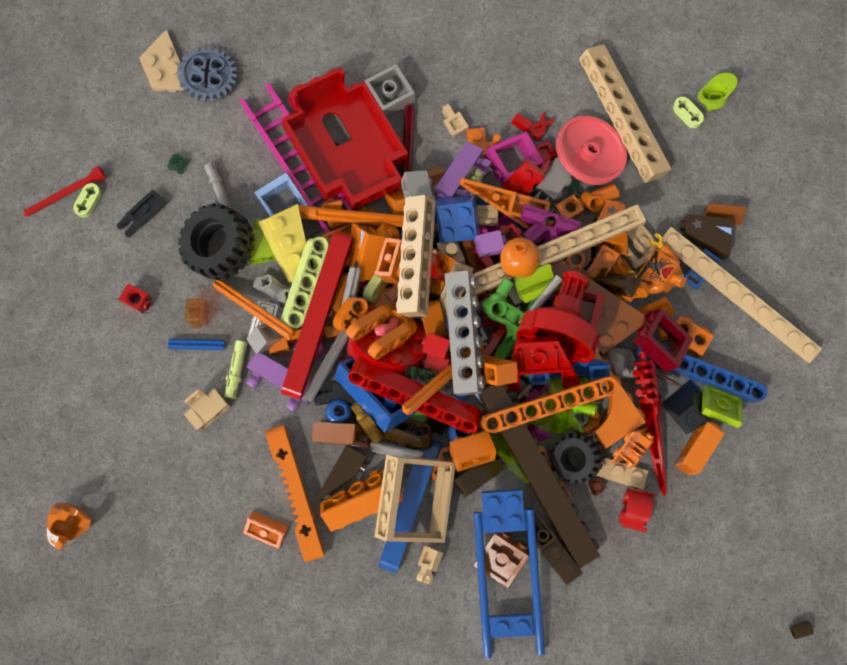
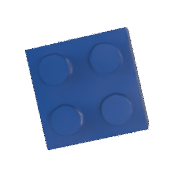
(457, 218)

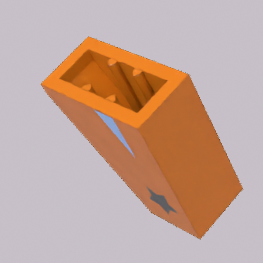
(620, 242)
(365, 250)

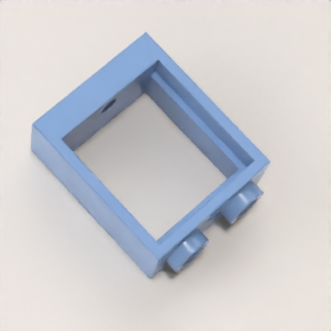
(274, 188)

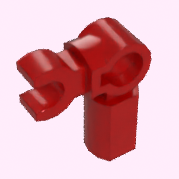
(536, 131)

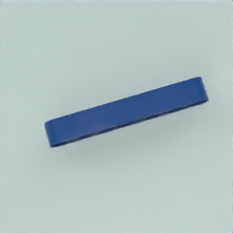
(710, 371)
(408, 509)

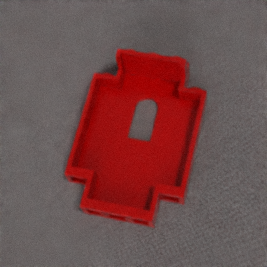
(359, 168)

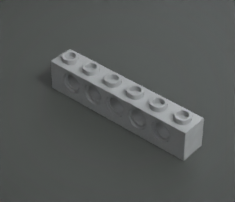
(454, 284)

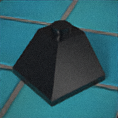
(686, 407)

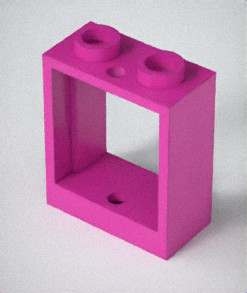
(526, 148)

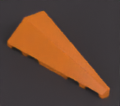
(505, 201)

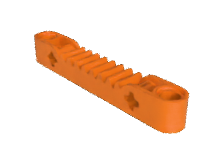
(309, 545)

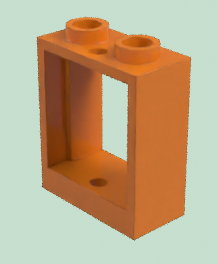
(699, 448)

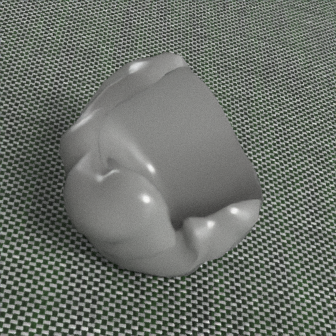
(621, 362)

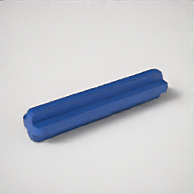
(196, 344)

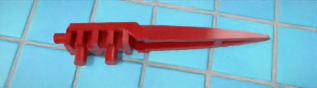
(651, 408)

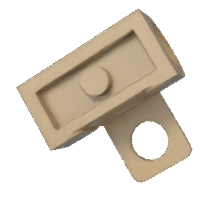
(205, 408)

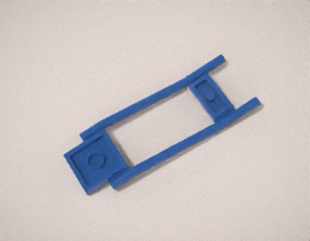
(505, 513)

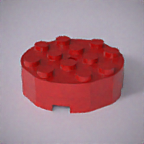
(396, 360)

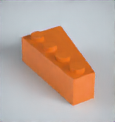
(354, 504)

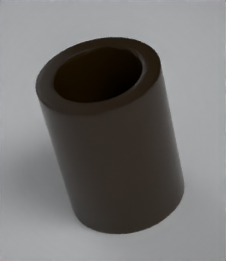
(801, 629)

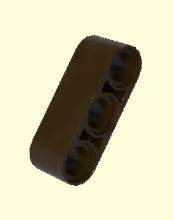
(411, 434)

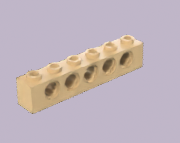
(416, 256)

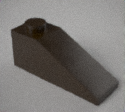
(346, 468)

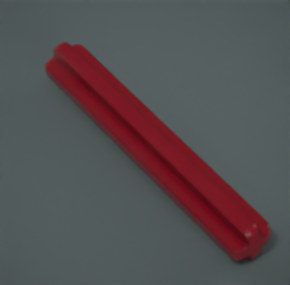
(408, 136)

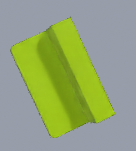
(534, 285)

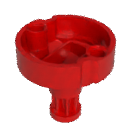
(564, 320)

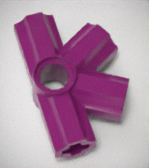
(540, 230)

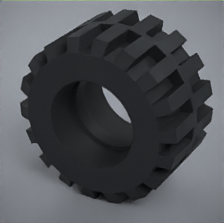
(563, 465)

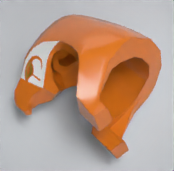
(65, 524)

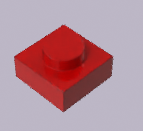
(546, 151)

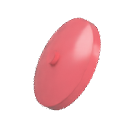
(591, 150)

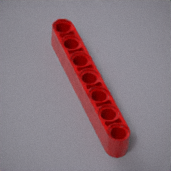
(401, 389)

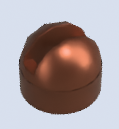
(596, 487)

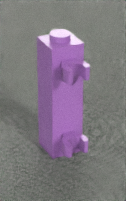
(462, 167)
(272, 372)

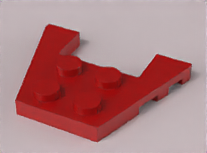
(540, 357)

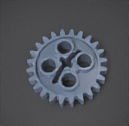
(190, 72)

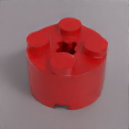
(637, 509)

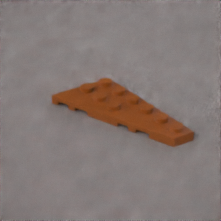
(616, 318)

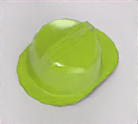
(716, 91)

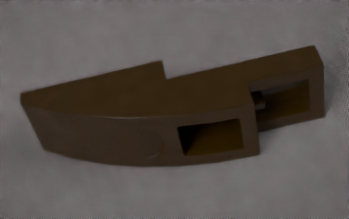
(555, 552)

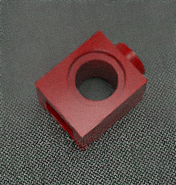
(130, 293)

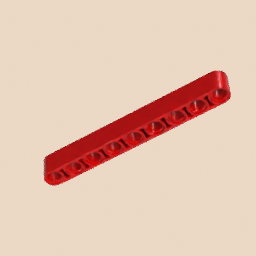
(317, 315)

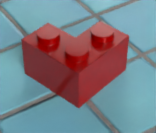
(437, 351)

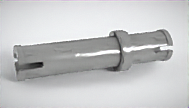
(215, 182)

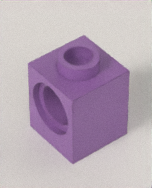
(489, 243)

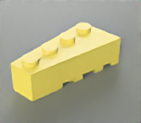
(286, 240)

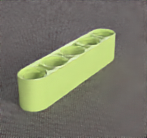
(310, 275)

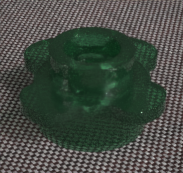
(177, 159)

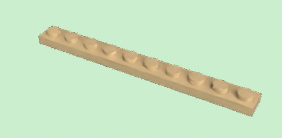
(568, 245)
(741, 296)

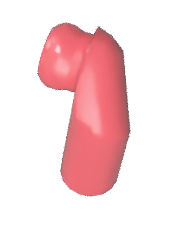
(383, 329)

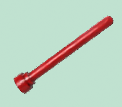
(95, 175)

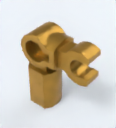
(367, 424)

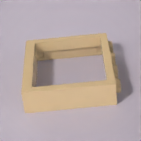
(390, 498)

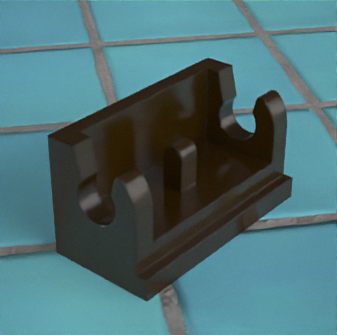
(618, 283)

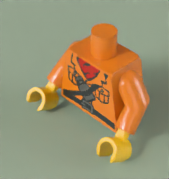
(661, 269)

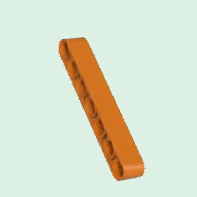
(559, 404)

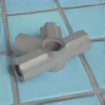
(273, 289)

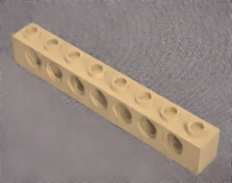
(624, 113)

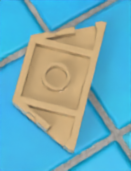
(161, 64)

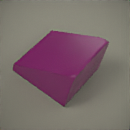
(539, 433)

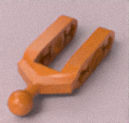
(389, 341)

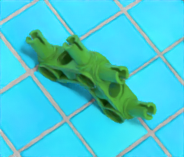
(507, 315)

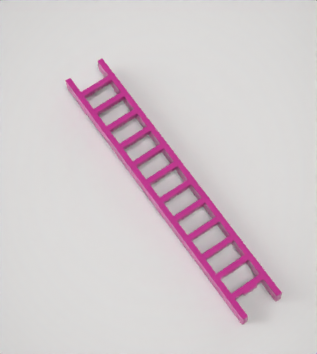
(281, 160)

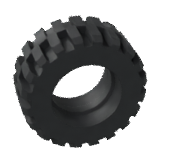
(199, 230)

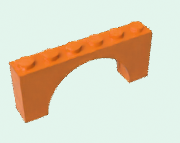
(621, 414)

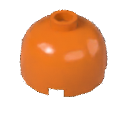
(519, 258)

